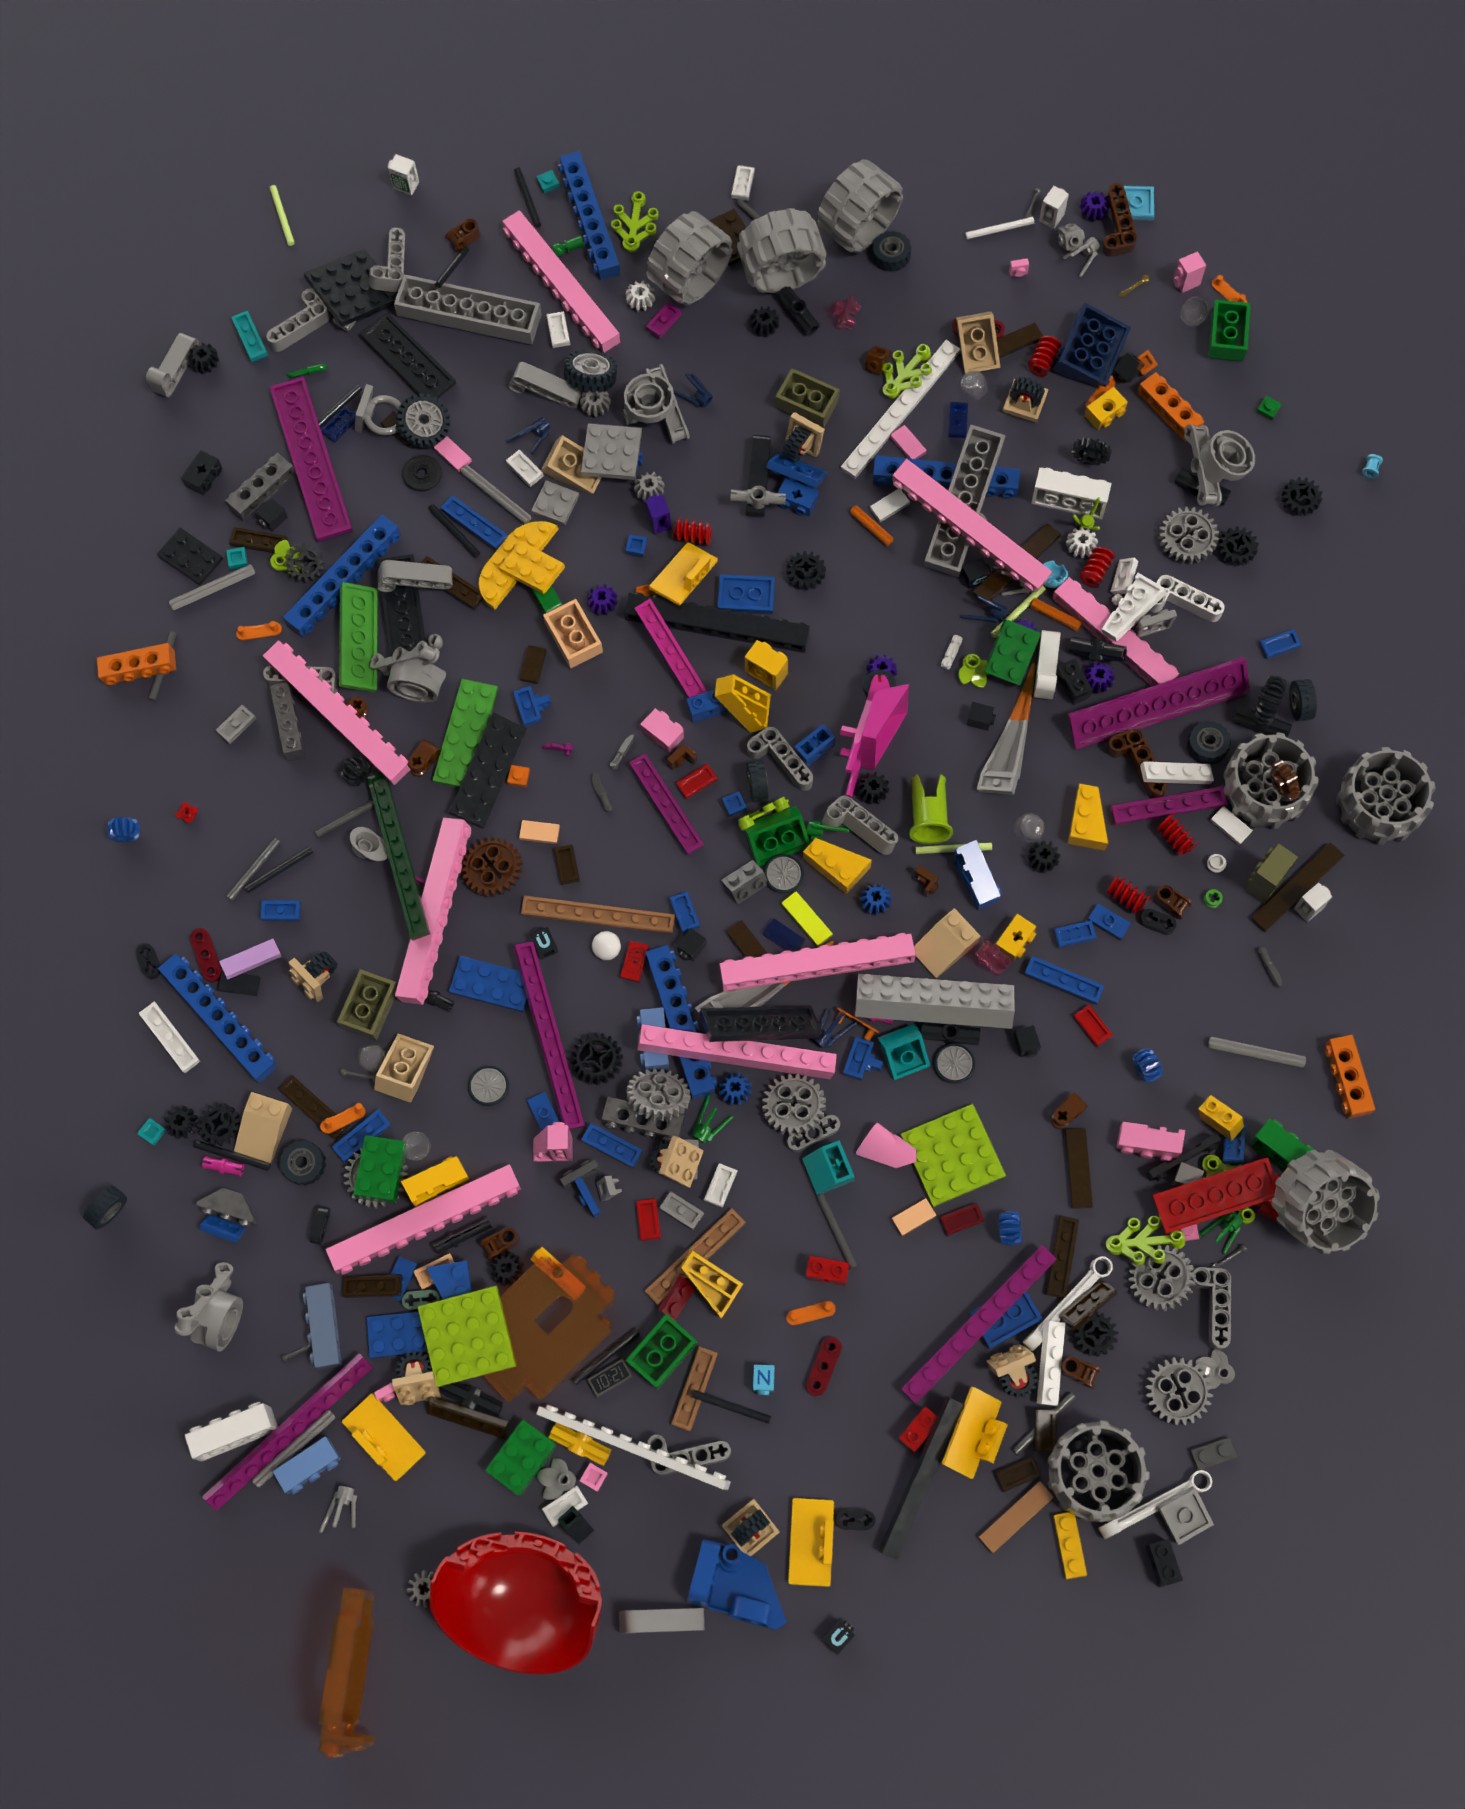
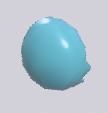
(1058, 576)

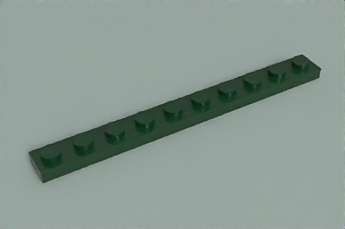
(398, 856)

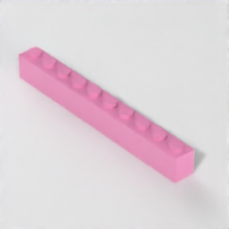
(561, 282)
(971, 525)
(336, 712)
(436, 901)
(817, 962)
(738, 1053)
(423, 1219)

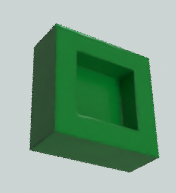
(1269, 408)

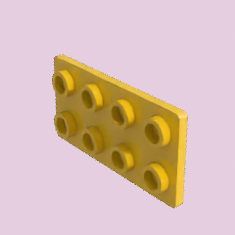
(683, 573)
(975, 1434)
(383, 1437)
(811, 1542)

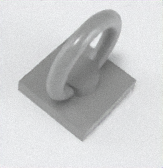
(366, 410)

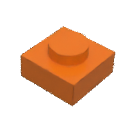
(1149, 361)
(518, 776)

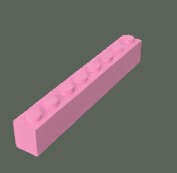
(1139, 657)

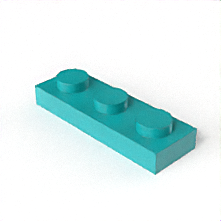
(249, 336)

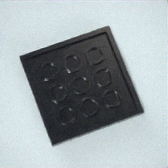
(346, 289)

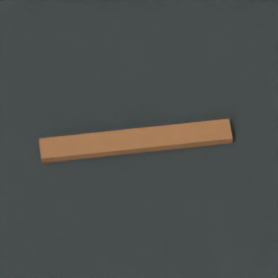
(598, 915)

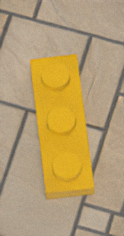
(1070, 1545)

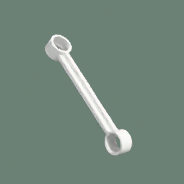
(1035, 1338)
(1149, 1508)

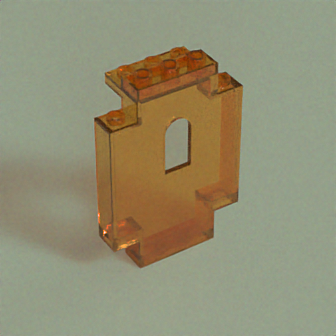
(543, 1358)
(347, 1675)

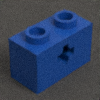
(799, 497)
(705, 706)
(815, 745)

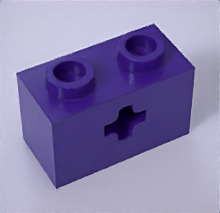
(658, 514)

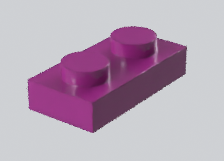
(663, 320)

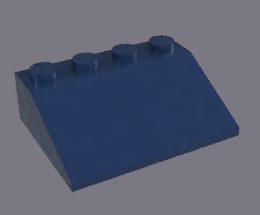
(1091, 346)

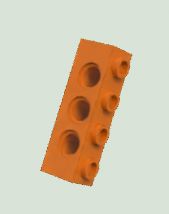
(1160, 404)
(128, 660)
(1347, 1047)

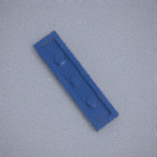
(474, 522)
(1064, 980)

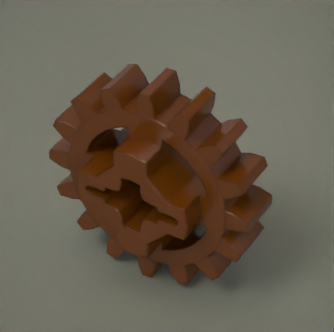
(1284, 780)

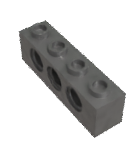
(258, 496)
(287, 721)
(615, 1107)

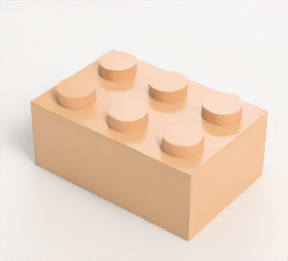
(573, 633)

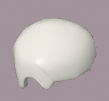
(606, 945)

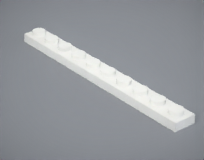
(898, 412)
(641, 1449)

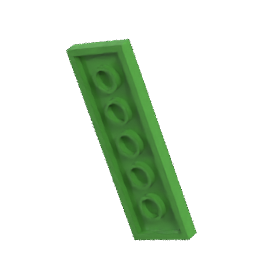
(357, 637)
(464, 732)

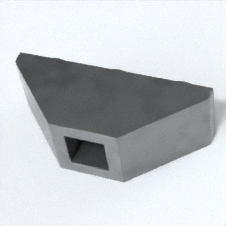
(228, 1205)

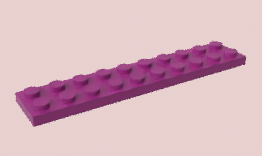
(311, 459)
(1159, 703)

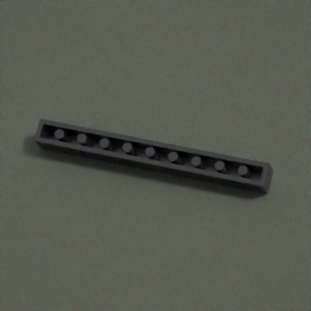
(724, 623)

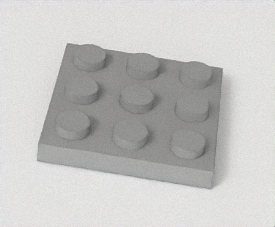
(611, 451)

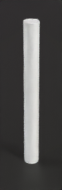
(998, 228)

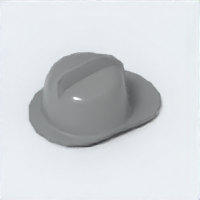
(368, 844)

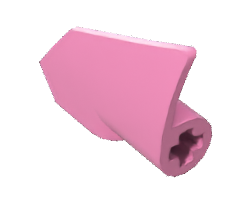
(886, 1148)

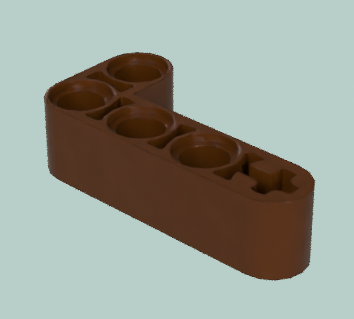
(1120, 217)
(1132, 749)

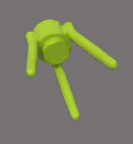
(1087, 521)

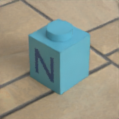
(763, 1379)

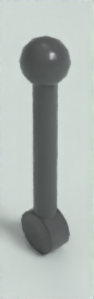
(1037, 191)
(343, 1072)
(1243, 1248)
(288, 1356)

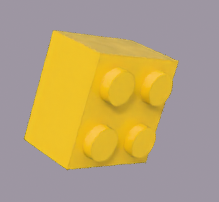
(766, 664)

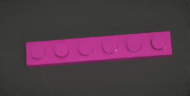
(670, 648)

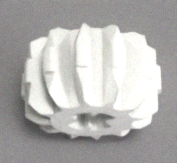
(640, 295)
(1075, 539)

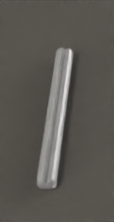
(495, 494)
(212, 587)
(1257, 1052)
(293, 1448)

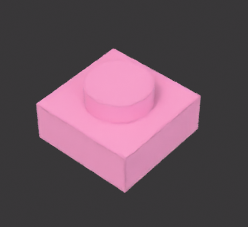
(1019, 267)
(1190, 1232)
(386, 1393)
(593, 1477)

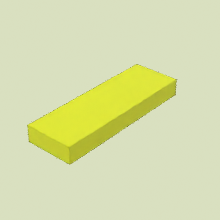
(807, 919)

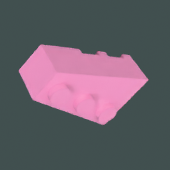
(1150, 1141)
(553, 1144)

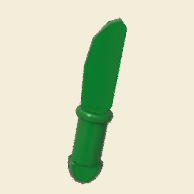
(310, 369)

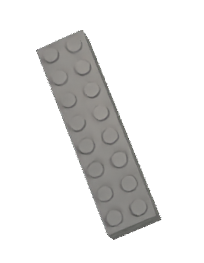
(468, 309)
(970, 486)
(935, 1001)

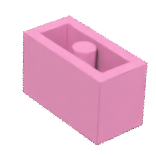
(1189, 272)
(662, 730)

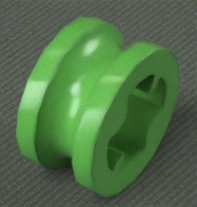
(1208, 903)

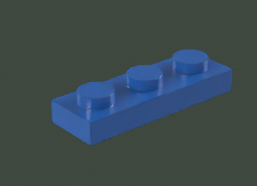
(354, 1140)
(612, 1145)

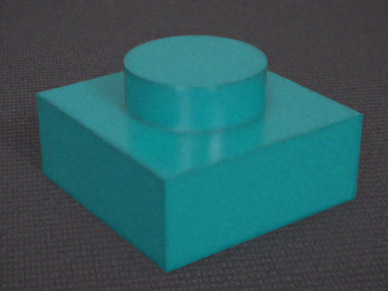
(548, 181)
(237, 558)
(151, 1131)

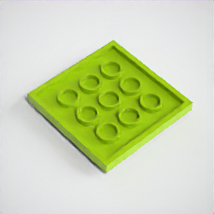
(953, 1155)
(467, 1336)

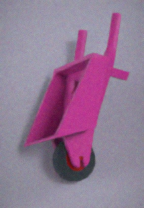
(878, 724)

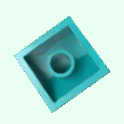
(904, 1051)

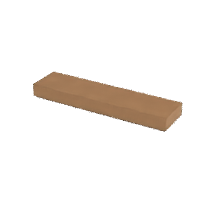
(697, 1380)
(1016, 1517)

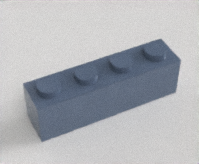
(323, 1326)

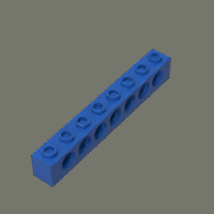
(574, 164)
(938, 469)
(343, 566)
(657, 958)
(171, 970)

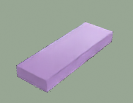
(250, 958)

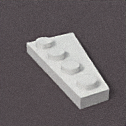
(1137, 602)

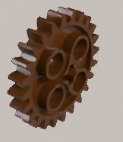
(506, 856)

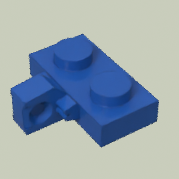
(531, 705)
(861, 1059)

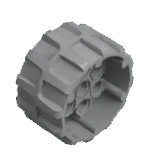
(859, 206)
(781, 250)
(689, 258)
(1270, 749)
(1397, 766)
(1322, 1208)
(1130, 1448)

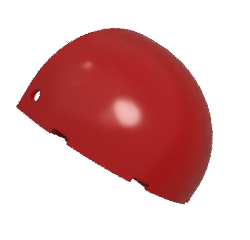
(518, 1602)

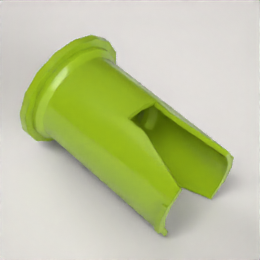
(929, 814)

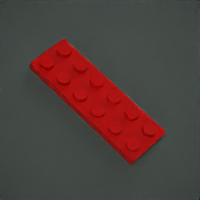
(1215, 1195)

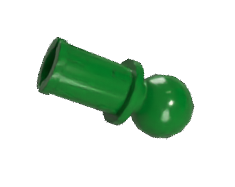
(568, 245)

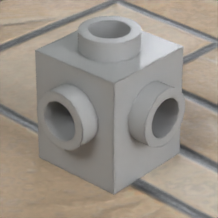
(1070, 237)

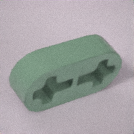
(423, 1294)

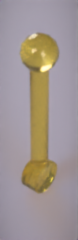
(1145, 279)

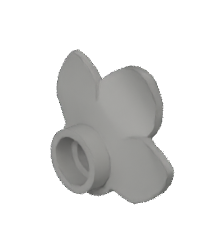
(1213, 1368)
(553, 1478)

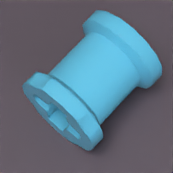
(1372, 466)

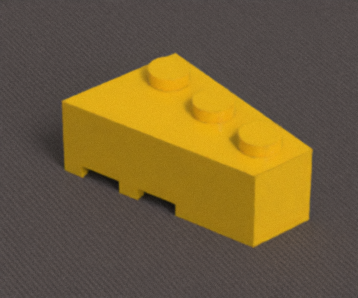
(744, 701)
(1087, 820)
(836, 864)
(435, 1181)
(712, 1282)

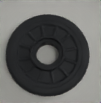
(418, 463)

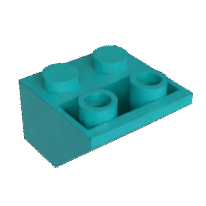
(828, 1168)

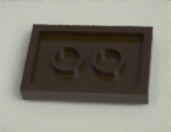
(732, 225)

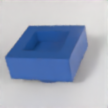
(636, 545)
(734, 804)

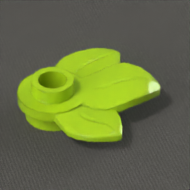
(280, 551)
(973, 673)

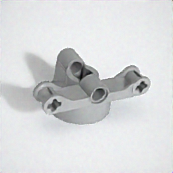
(650, 389)
(1218, 458)
(412, 672)
(214, 1312)

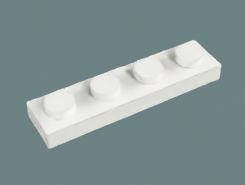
(1176, 773)
(169, 1037)
(1051, 1363)

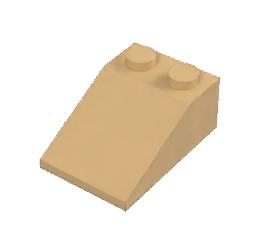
(978, 342)
(565, 466)
(946, 943)
(403, 1068)
(262, 1127)

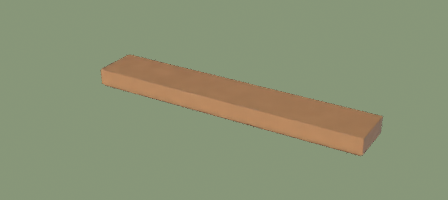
(705, 1247)

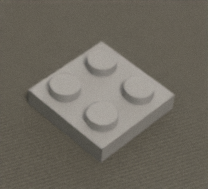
(555, 503)
(1152, 624)
(1185, 1515)

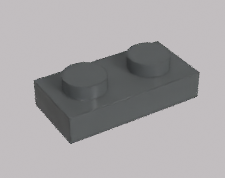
(587, 1169)
(1213, 1454)

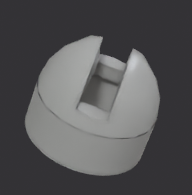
(438, 641)

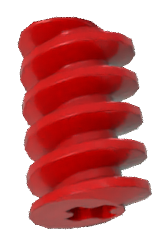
(1044, 355)
(692, 531)
(1096, 566)
(1176, 836)
(1127, 894)

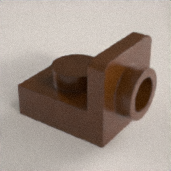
(876, 358)
(679, 757)
(924, 877)

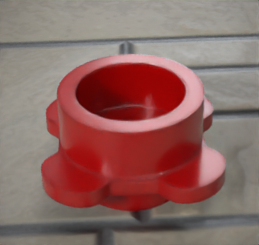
(188, 818)

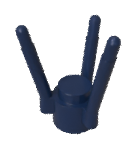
(702, 396)
(539, 427)
(998, 612)
(825, 1039)

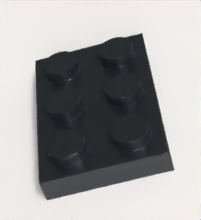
(190, 556)

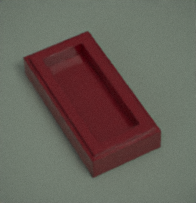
(962, 1219)

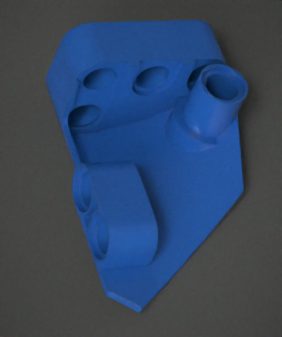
(735, 1586)

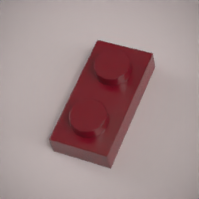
(677, 1298)

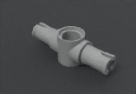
(749, 497)

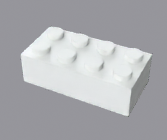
(1070, 492)
(231, 1432)

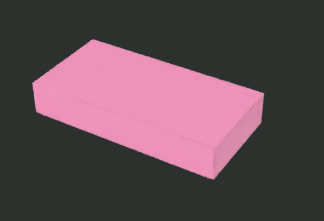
(908, 443)
(452, 454)

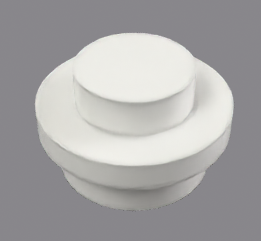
(1216, 863)

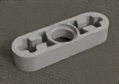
(829, 1131)

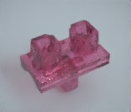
(849, 305)
(990, 956)

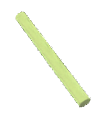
(288, 235)
(1019, 610)
(947, 848)

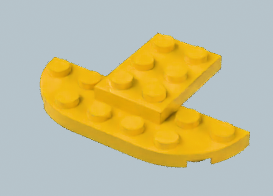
(522, 561)

